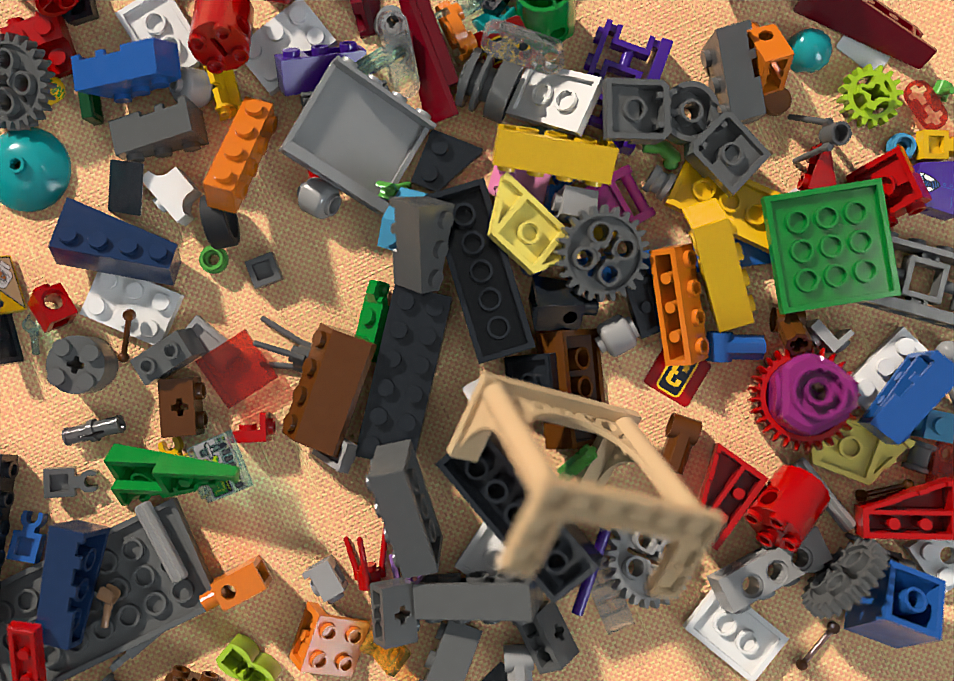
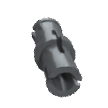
(93, 430)

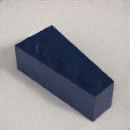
(108, 245)
(69, 580)

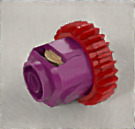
(804, 398)

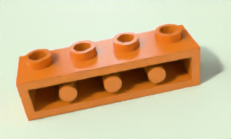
(240, 155)
(679, 305)

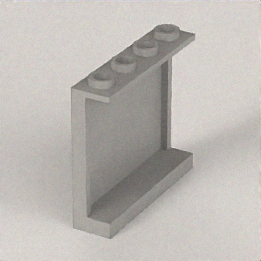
(356, 133)

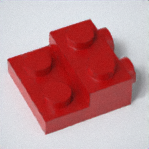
(51, 36)
(902, 186)

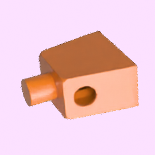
(773, 56)
(247, 579)

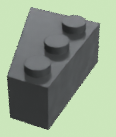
(159, 132)
(421, 241)

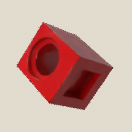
(52, 318)

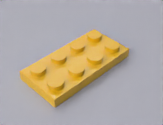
(743, 205)

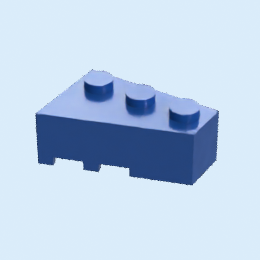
(909, 396)

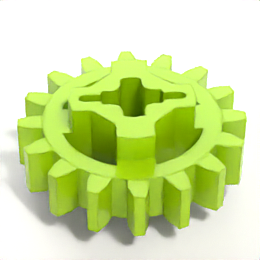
(865, 98)

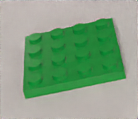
(830, 246)

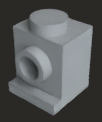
(326, 579)

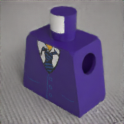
(940, 185)

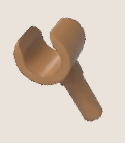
(109, 595)

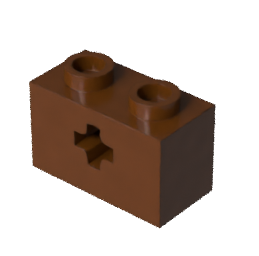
(178, 421)

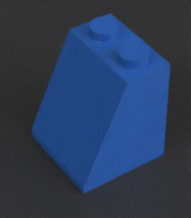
(901, 610)

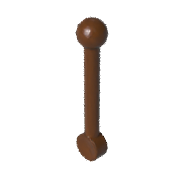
(128, 316)
(861, 495)
(832, 628)

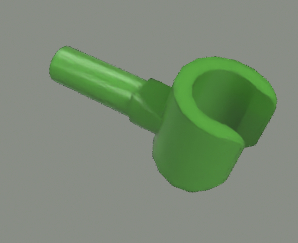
(944, 89)
(389, 189)

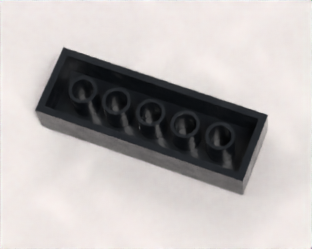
(483, 276)
(404, 370)
(499, 497)

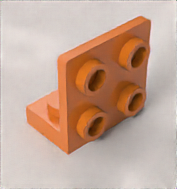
(327, 642)

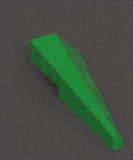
(152, 473)

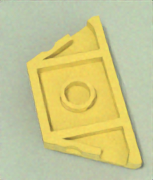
(524, 227)
(858, 454)

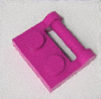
(612, 197)

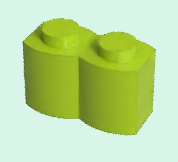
(246, 663)

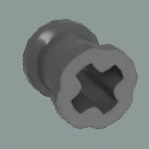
(919, 457)

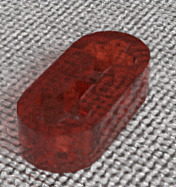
(932, 100)

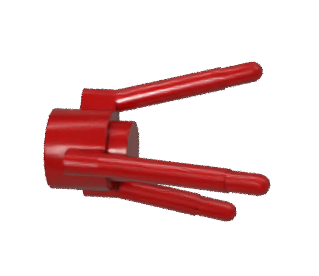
(367, 571)

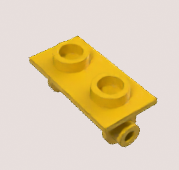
(226, 93)

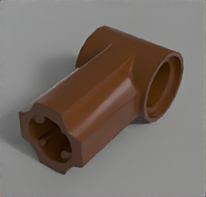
(791, 330)
(681, 435)

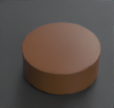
(777, 102)

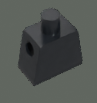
(556, 306)

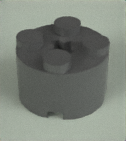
(66, 360)

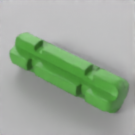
(578, 462)

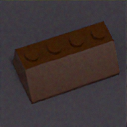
(578, 374)
(328, 389)

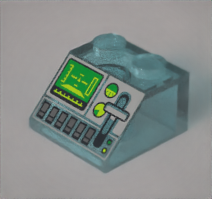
(222, 450)

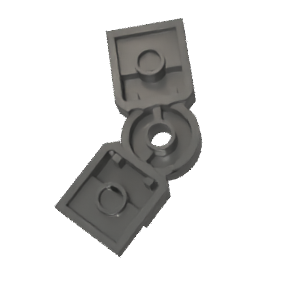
(712, 141)

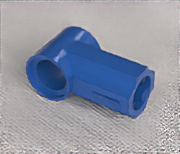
(729, 346)

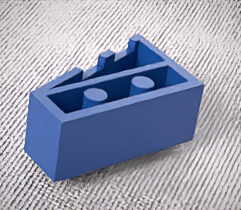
(128, 72)

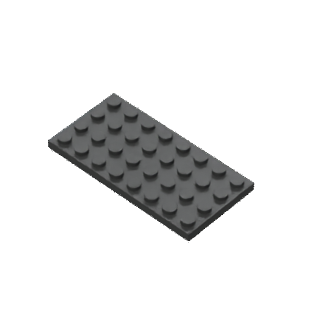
(146, 603)

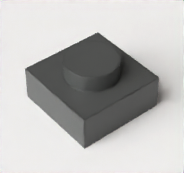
(264, 270)

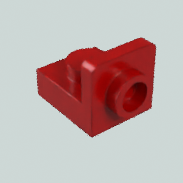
(249, 432)

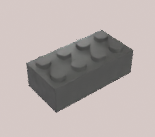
(405, 509)

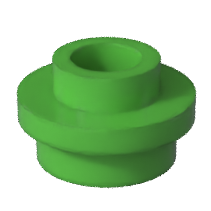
(205, 260)

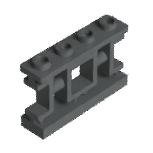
(915, 303)

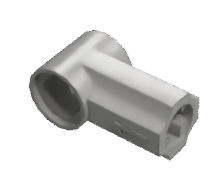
(518, 662)

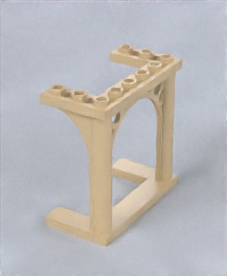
(509, 410)

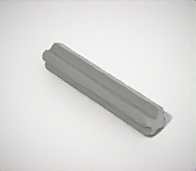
(835, 507)
(161, 542)

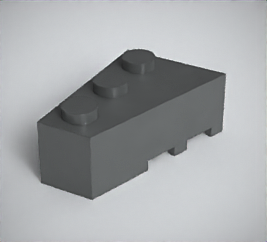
(732, 73)

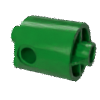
(548, 17)

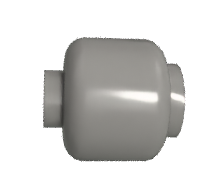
(194, 86)
(318, 198)
(616, 335)

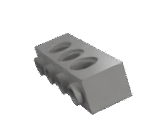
(728, 581)

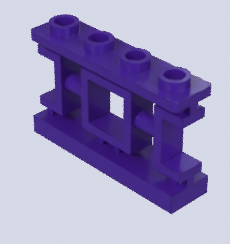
(623, 68)

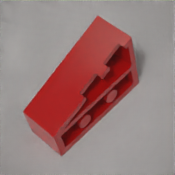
(729, 488)
(910, 513)

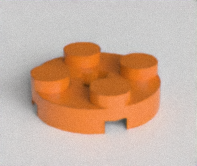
(454, 29)

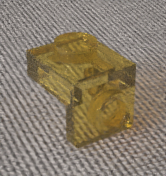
(390, 659)

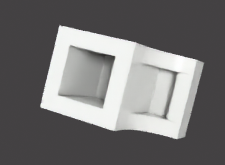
(173, 193)

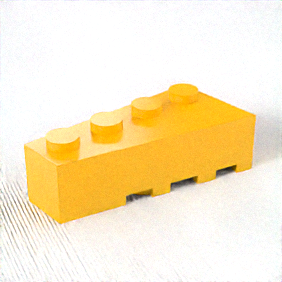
(554, 155)
(720, 264)

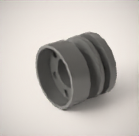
(487, 85)

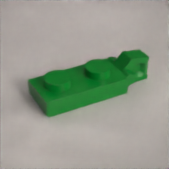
(374, 314)

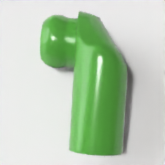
(666, 151)

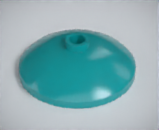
(42, 173)

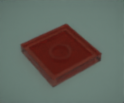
(236, 369)

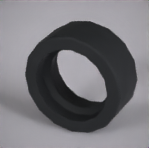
(219, 226)

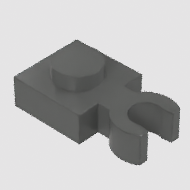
(65, 481)

